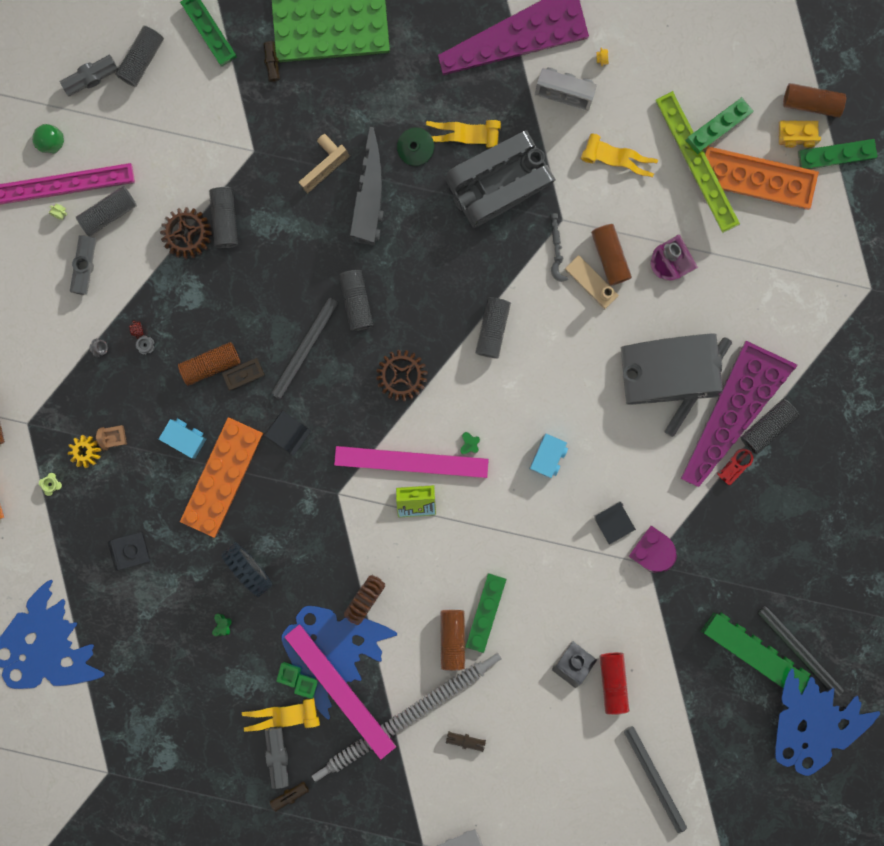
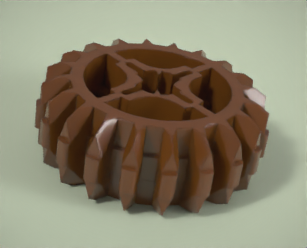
(193, 231)
(390, 363)
(364, 599)

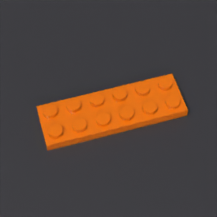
(763, 178)
(221, 477)

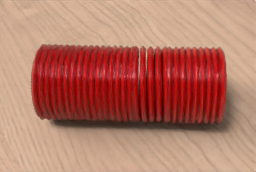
(614, 681)

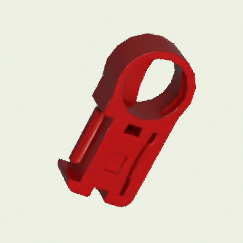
(732, 469)

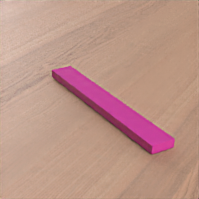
(66, 183)
(411, 462)
(340, 692)

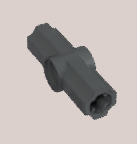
(89, 75)
(84, 252)
(276, 757)

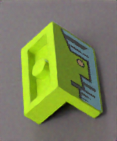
(415, 501)

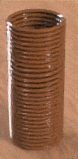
(808, 99)
(611, 254)
(208, 364)
(451, 639)

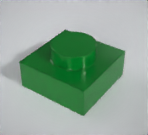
(288, 674)
(306, 686)

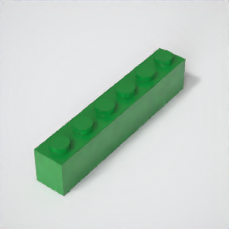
(752, 652)

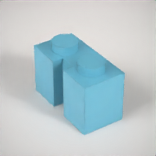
(182, 438)
(548, 456)

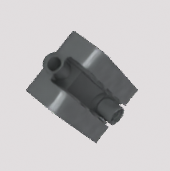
(498, 178)
(672, 369)

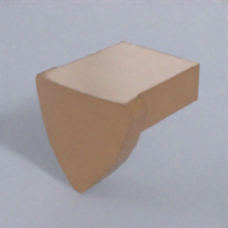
(111, 437)

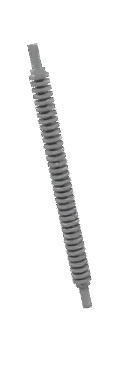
(480, 668)

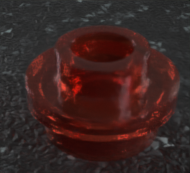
(136, 329)

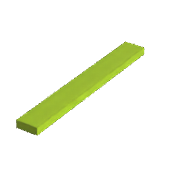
(698, 163)

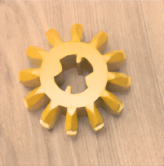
(78, 450)

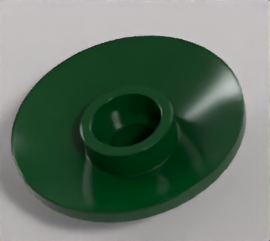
(421, 153)

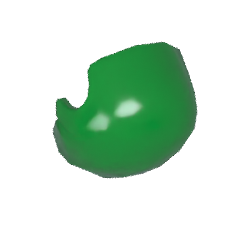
(48, 138)

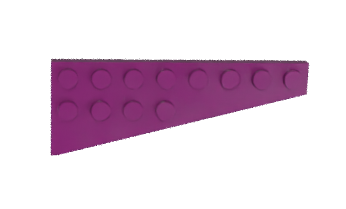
(528, 31)
(747, 390)

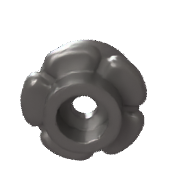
(672, 251)
(140, 344)
(98, 347)

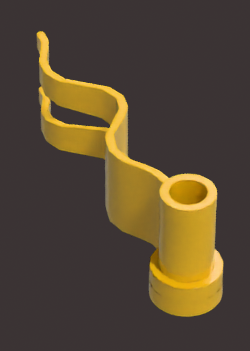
(469, 134)
(614, 156)
(286, 716)

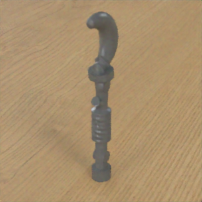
(558, 259)

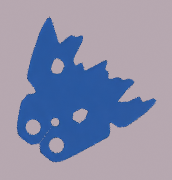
(336, 644)
(48, 649)
(822, 725)

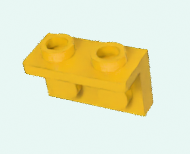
(798, 133)

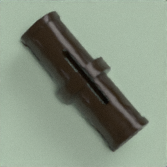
(271, 61)
(465, 741)
(278, 802)

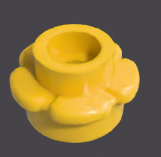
(602, 56)

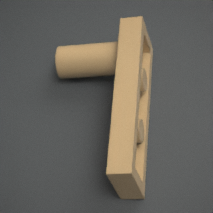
(336, 157)
(591, 282)

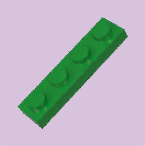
(209, 31)
(719, 125)
(837, 154)
(486, 613)

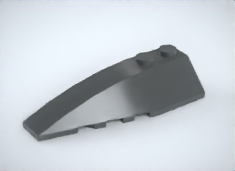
(368, 201)

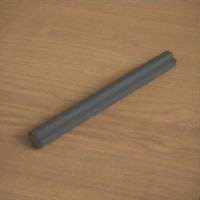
(304, 348)
(686, 405)
(800, 651)
(655, 779)

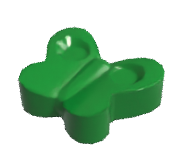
(470, 443)
(222, 625)

